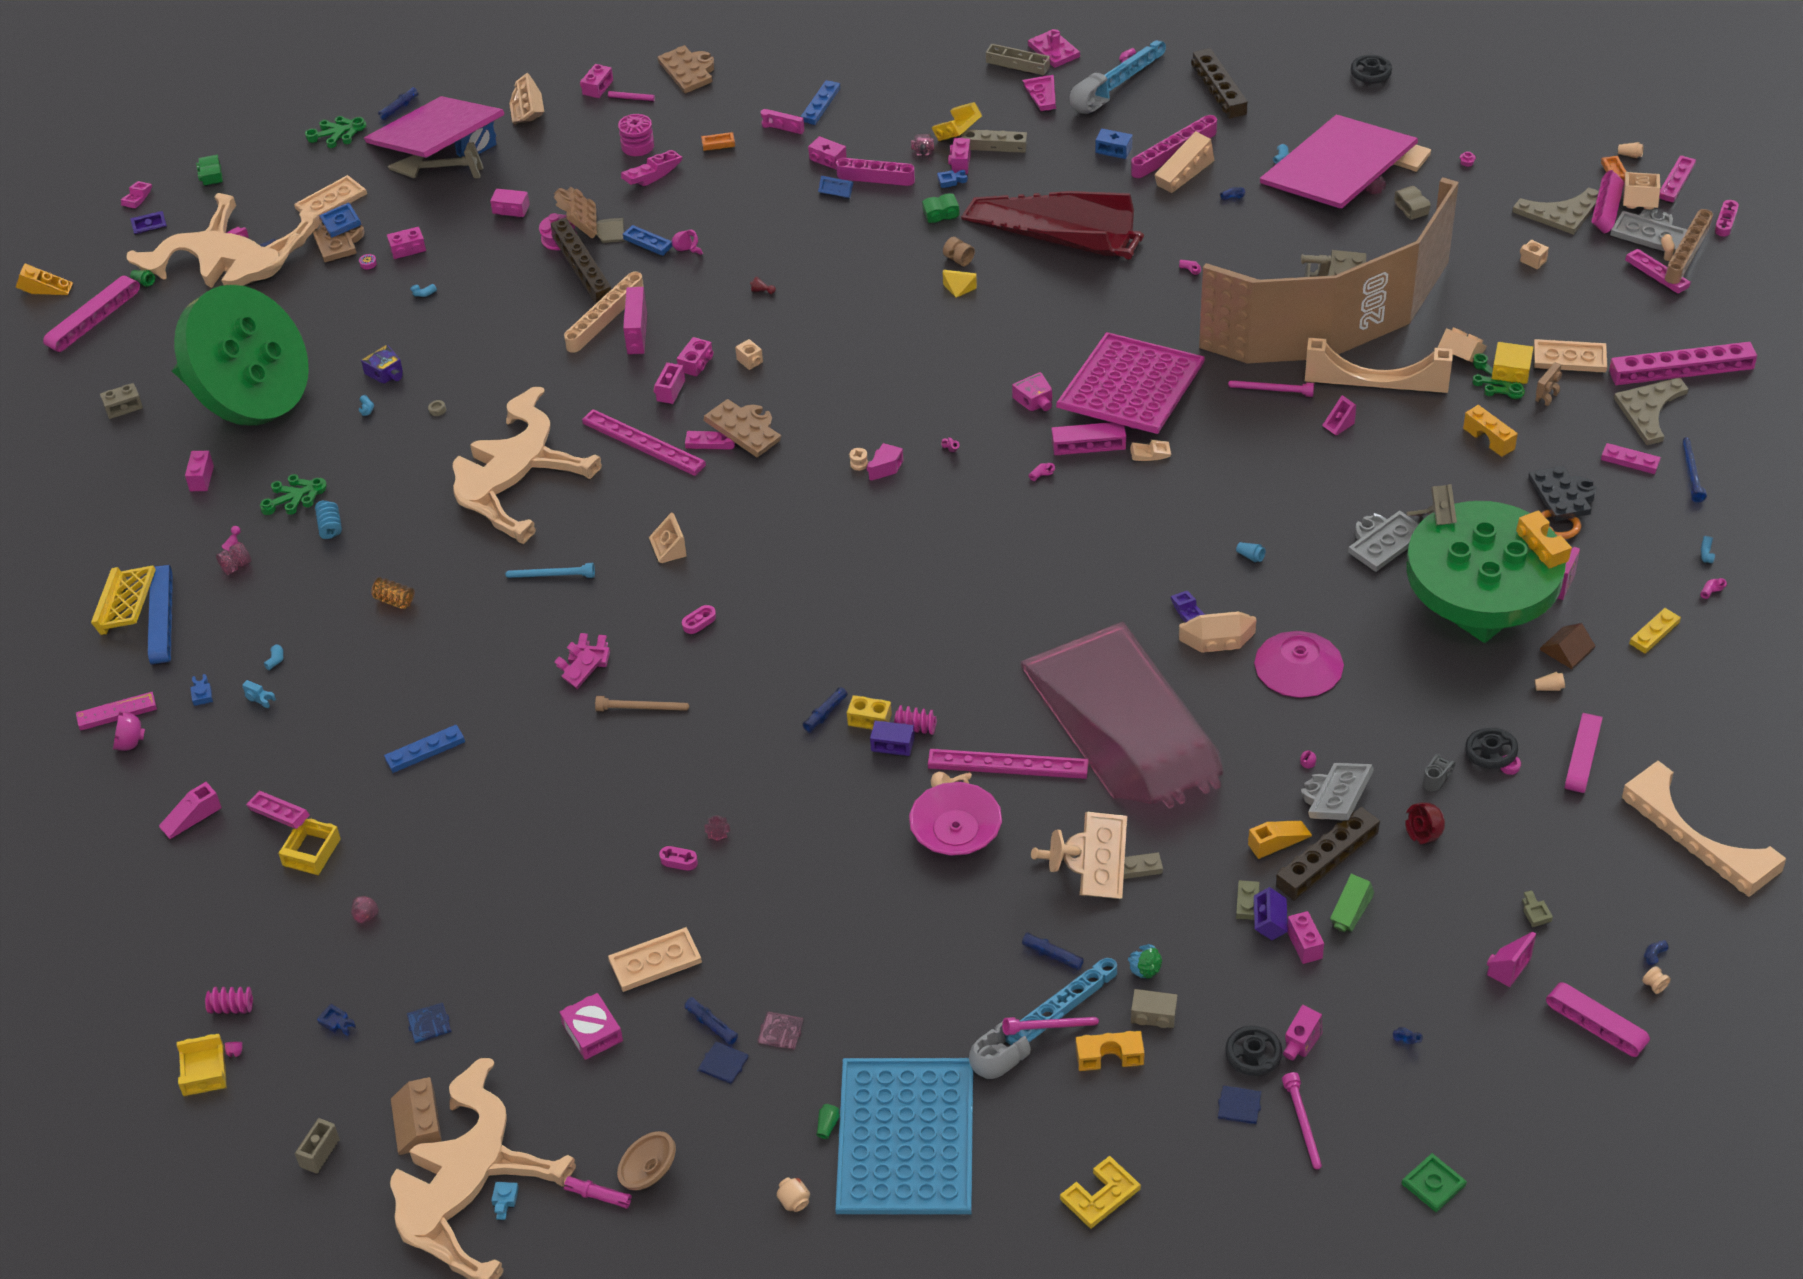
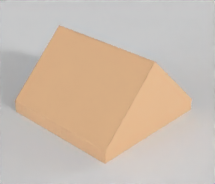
(668, 540)

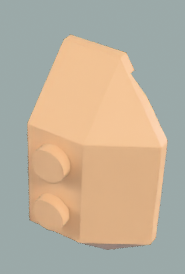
(526, 101)
(1218, 631)

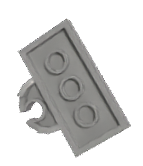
(1647, 229)
(1383, 539)
(1338, 792)

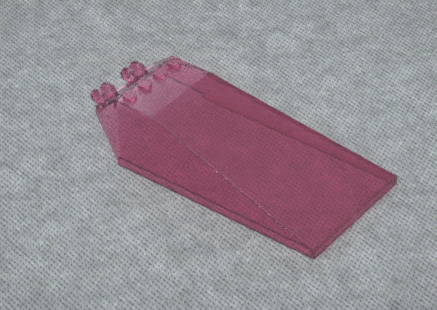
(1126, 717)

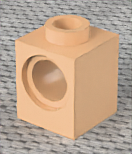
(1534, 254)
(749, 354)

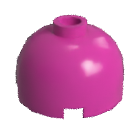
(127, 732)

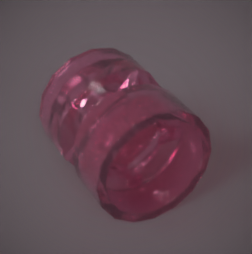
(238, 554)

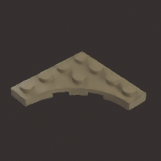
(1563, 215)
(1645, 404)

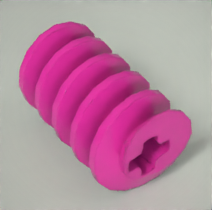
(920, 721)
(230, 1001)

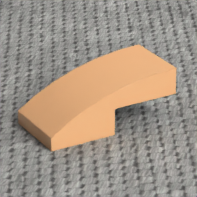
(1155, 451)

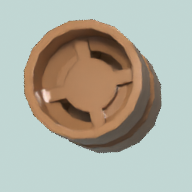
(958, 251)

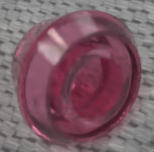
(364, 909)

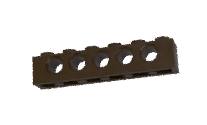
(1219, 83)
(580, 259)
(1327, 853)

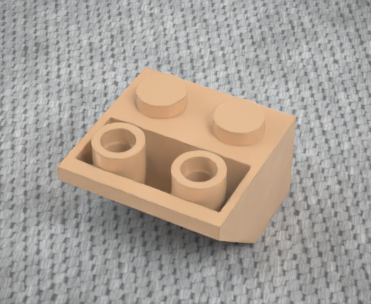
(1462, 346)

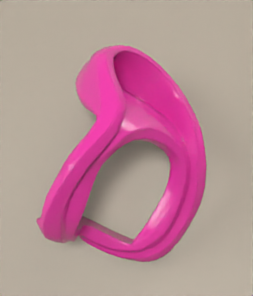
(682, 241)

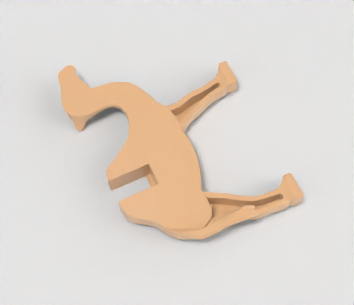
(227, 252)
(509, 462)
(461, 1172)

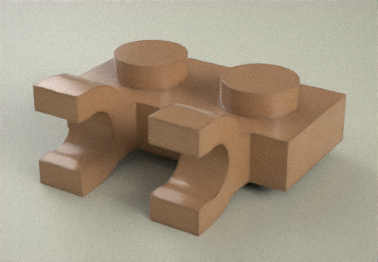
(1548, 383)

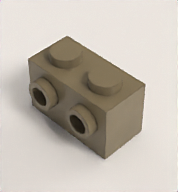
(121, 400)

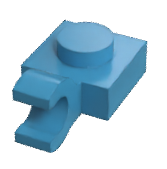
(256, 693)
(504, 1197)

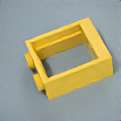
(305, 862)

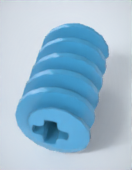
(328, 519)

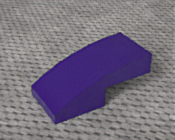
(1186, 605)

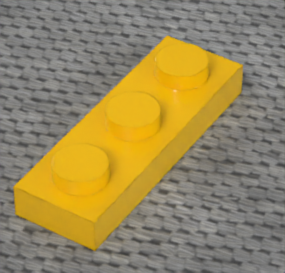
(1655, 630)

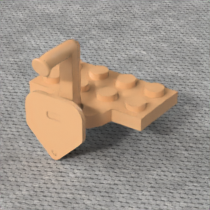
(1098, 851)

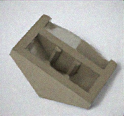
(610, 230)

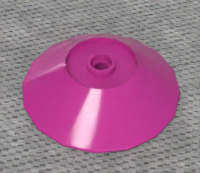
(1299, 664)
(955, 818)

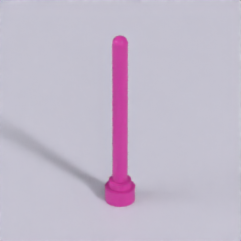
(1307, 389)
(1012, 1025)
(1292, 1083)

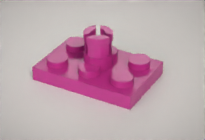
(1055, 46)

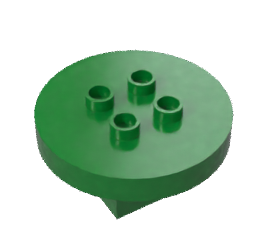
(240, 355)
(1481, 569)

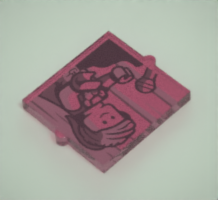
(780, 1030)

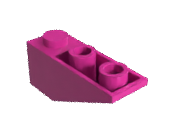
(191, 809)

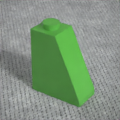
(1352, 903)

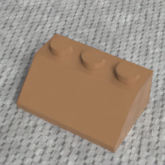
(415, 1115)

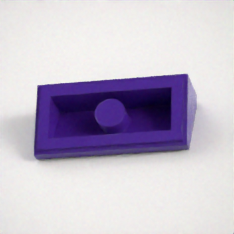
(148, 222)

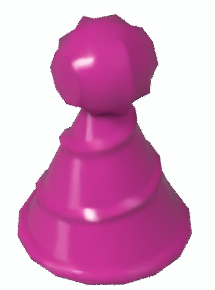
(235, 530)

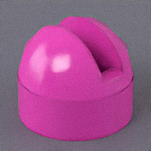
(1310, 762)
(233, 1047)

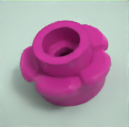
(1467, 159)

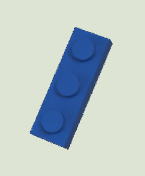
(647, 240)

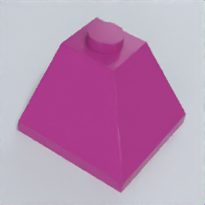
(1511, 959)

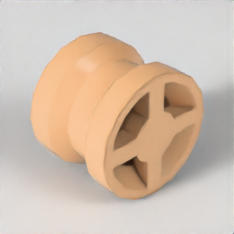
(858, 459)
(1656, 979)

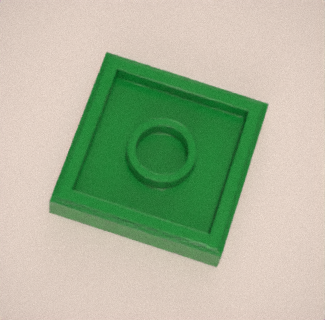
(1434, 1182)

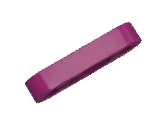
(1726, 222)

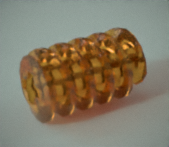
(392, 593)

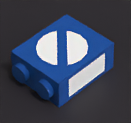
(483, 139)

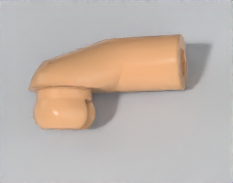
(1668, 246)

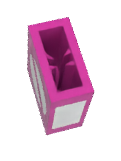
(591, 1026)

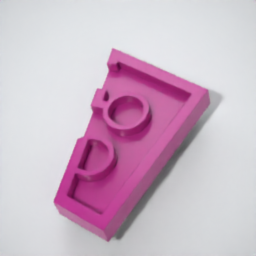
(1042, 91)

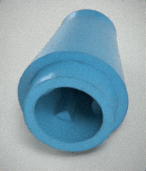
(1251, 551)

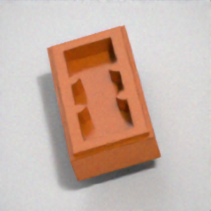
(718, 141)
(1614, 163)

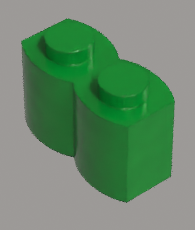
(209, 169)
(940, 208)

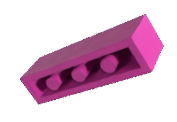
(1088, 438)

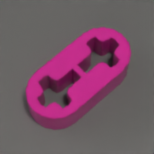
(678, 858)

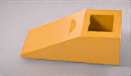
(41, 282)
(1276, 836)

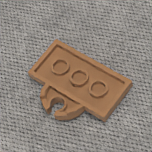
(688, 68)
(579, 209)
(338, 246)
(744, 426)

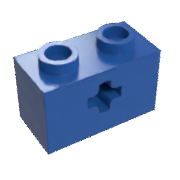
(1113, 143)

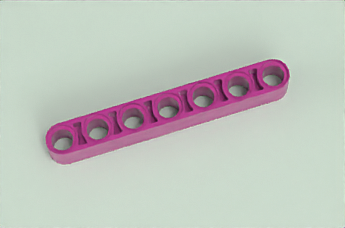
(1161, 152)
(91, 313)

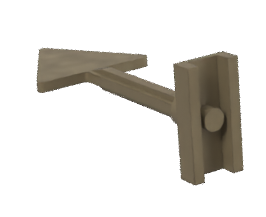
(411, 165)
(1442, 505)

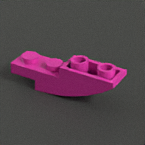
(656, 168)

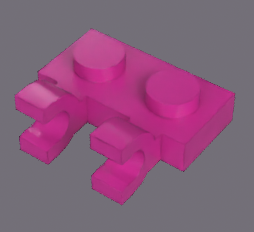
(600, 649)
(581, 668)

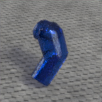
(1234, 192)
(1652, 951)
(1407, 1036)

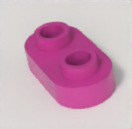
(699, 619)

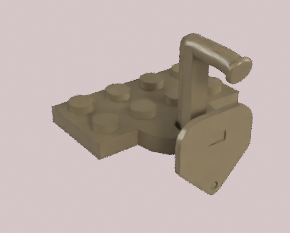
(1339, 262)

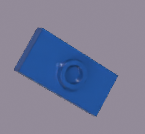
(835, 186)

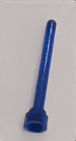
(1698, 493)

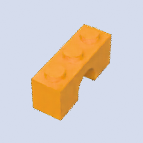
(1501, 436)
(1533, 530)
(1125, 1045)

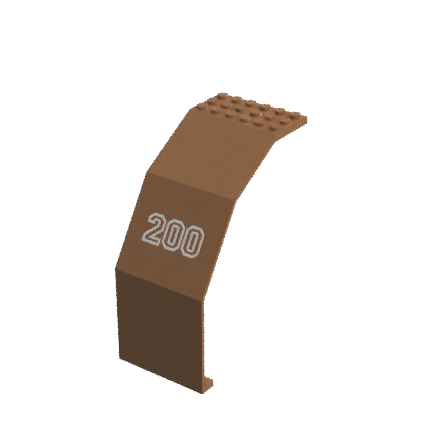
(1276, 317)

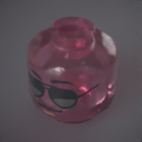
(922, 144)

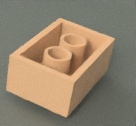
(1641, 190)

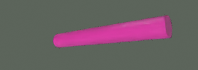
(634, 96)

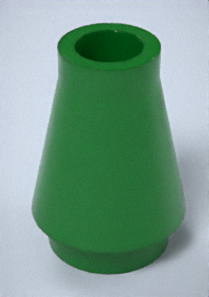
(144, 277)
(827, 1120)

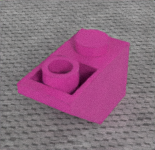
(885, 462)

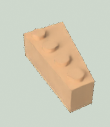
(1185, 163)

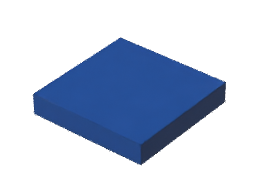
(340, 220)

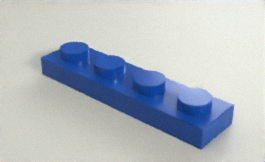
(820, 102)
(424, 748)

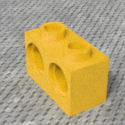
(865, 711)

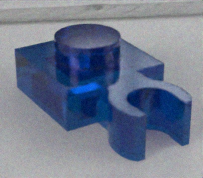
(335, 1018)

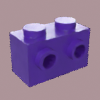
(892, 738)
(1270, 913)

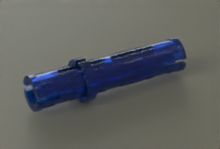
(403, 99)
(820, 714)
(1053, 951)
(704, 1015)

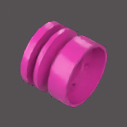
(636, 135)

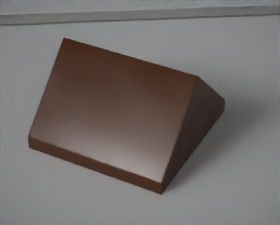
(1569, 645)

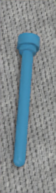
(586, 570)

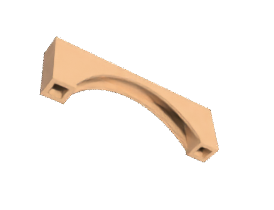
(1426, 375)
(1742, 867)

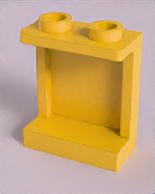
(963, 116)
(1512, 362)
(201, 1065)

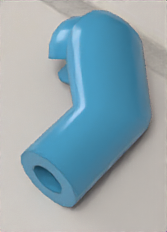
(1283, 152)
(417, 292)
(367, 406)
(1705, 550)
(276, 657)

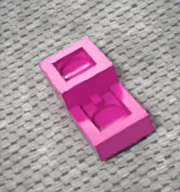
(137, 194)

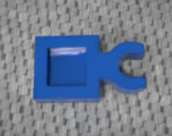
(949, 178)
(201, 691)

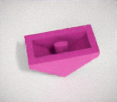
(1341, 416)

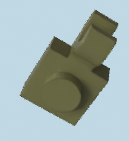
(1536, 911)

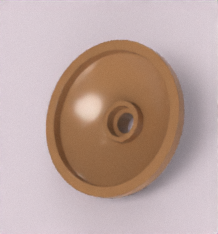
(646, 1161)

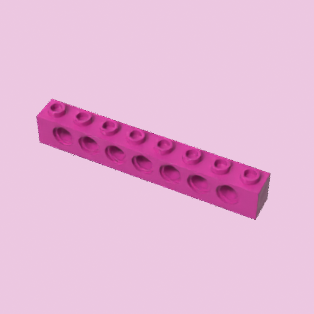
(1682, 363)

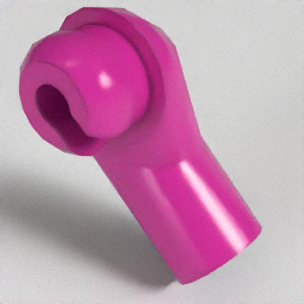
(1127, 54)
(1192, 266)
(951, 444)
(1042, 470)
(1713, 586)

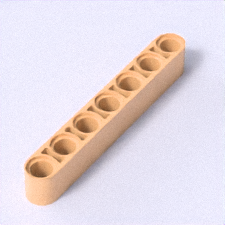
(600, 314)

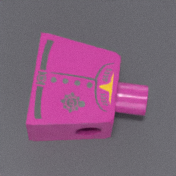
(1033, 392)
(1303, 1033)

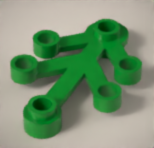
(337, 130)
(1513, 390)
(313, 487)

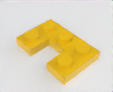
(1095, 1208)

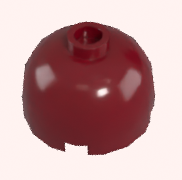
(1424, 822)

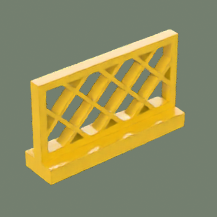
(113, 595)

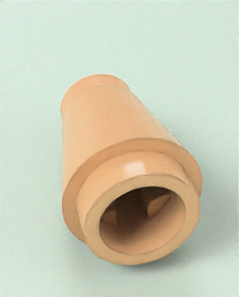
(1631, 150)
(1550, 682)

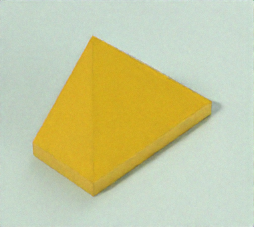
(959, 282)

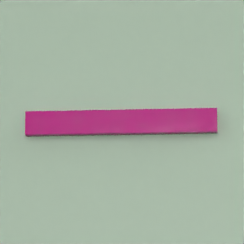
(644, 442)
(1008, 763)

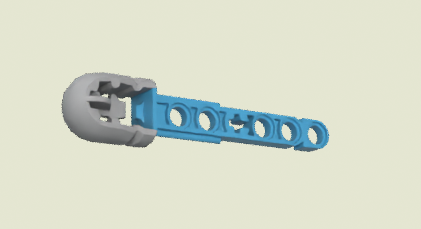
(1095, 89)
(993, 1059)

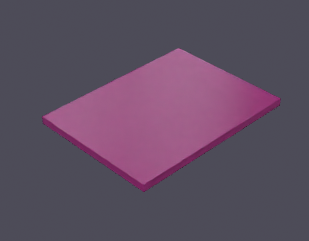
(434, 126)
(1338, 161)
(1131, 382)

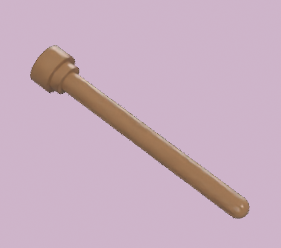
(604, 703)

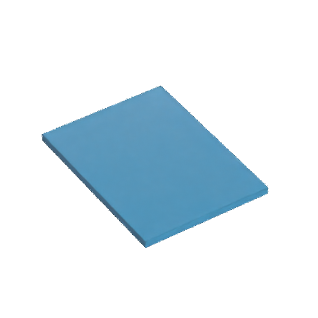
(905, 1136)

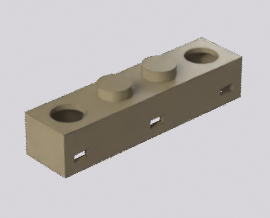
(1011, 58)
(1002, 140)

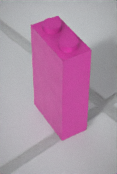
(635, 320)

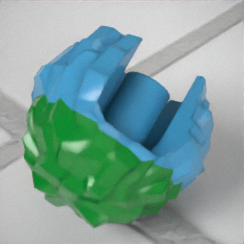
(1145, 963)

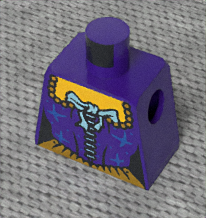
(383, 365)

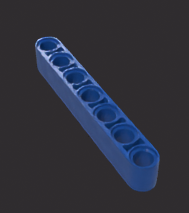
(160, 615)

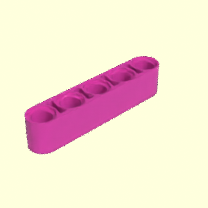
(875, 171)
(1607, 201)
(1583, 753)
(1598, 1019)

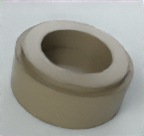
(437, 408)

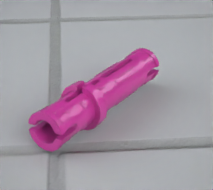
(588, 1189)

